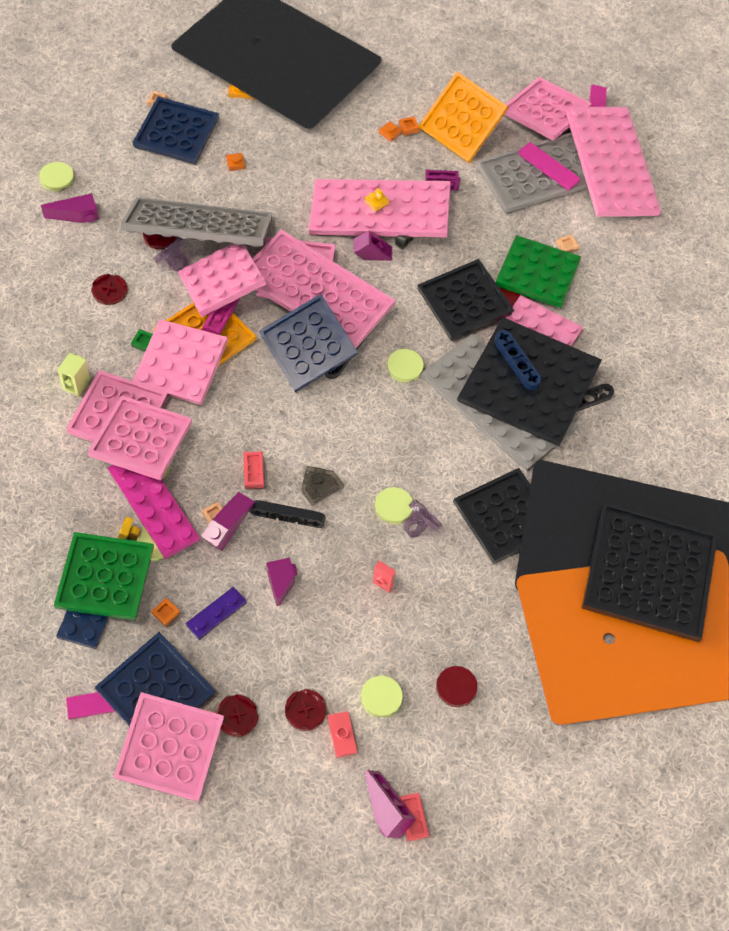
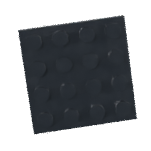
(465, 299)
(498, 514)

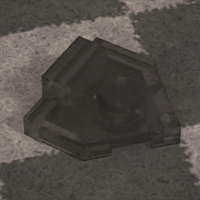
(319, 484)

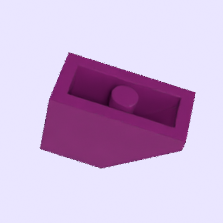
(371, 247)
(281, 578)

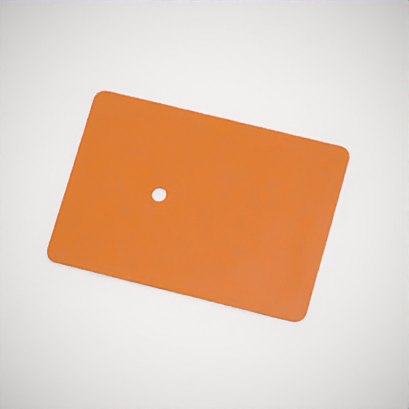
(638, 671)

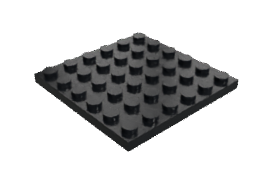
(543, 411)
(650, 572)

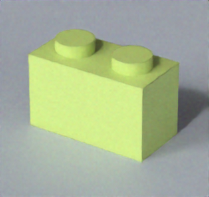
(74, 374)

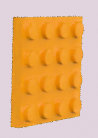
(463, 117)
(236, 331)

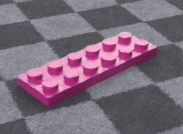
(156, 510)

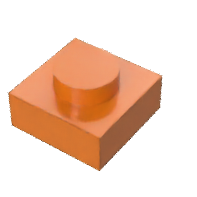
(409, 125)
(390, 131)
(235, 161)
(165, 612)

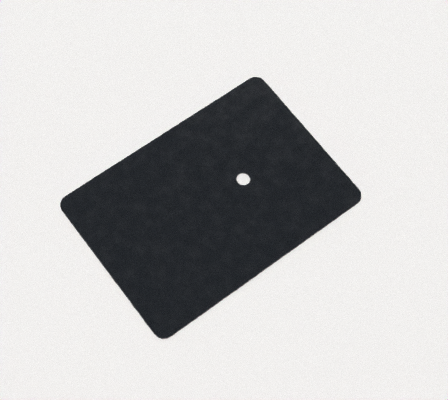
(294, 68)
(576, 503)

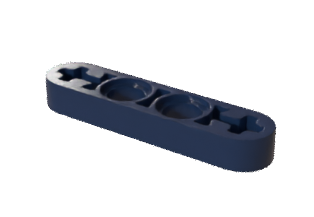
(521, 358)

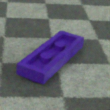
(215, 613)

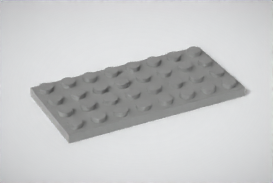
(521, 184)
(197, 221)
(448, 378)

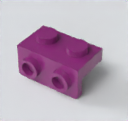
(444, 175)

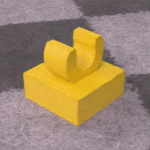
(376, 200)
(127, 530)

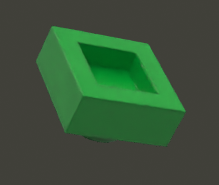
(141, 340)

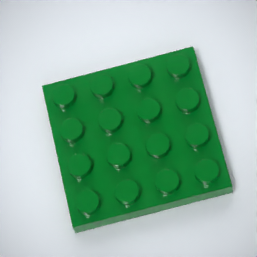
(538, 271)
(104, 576)

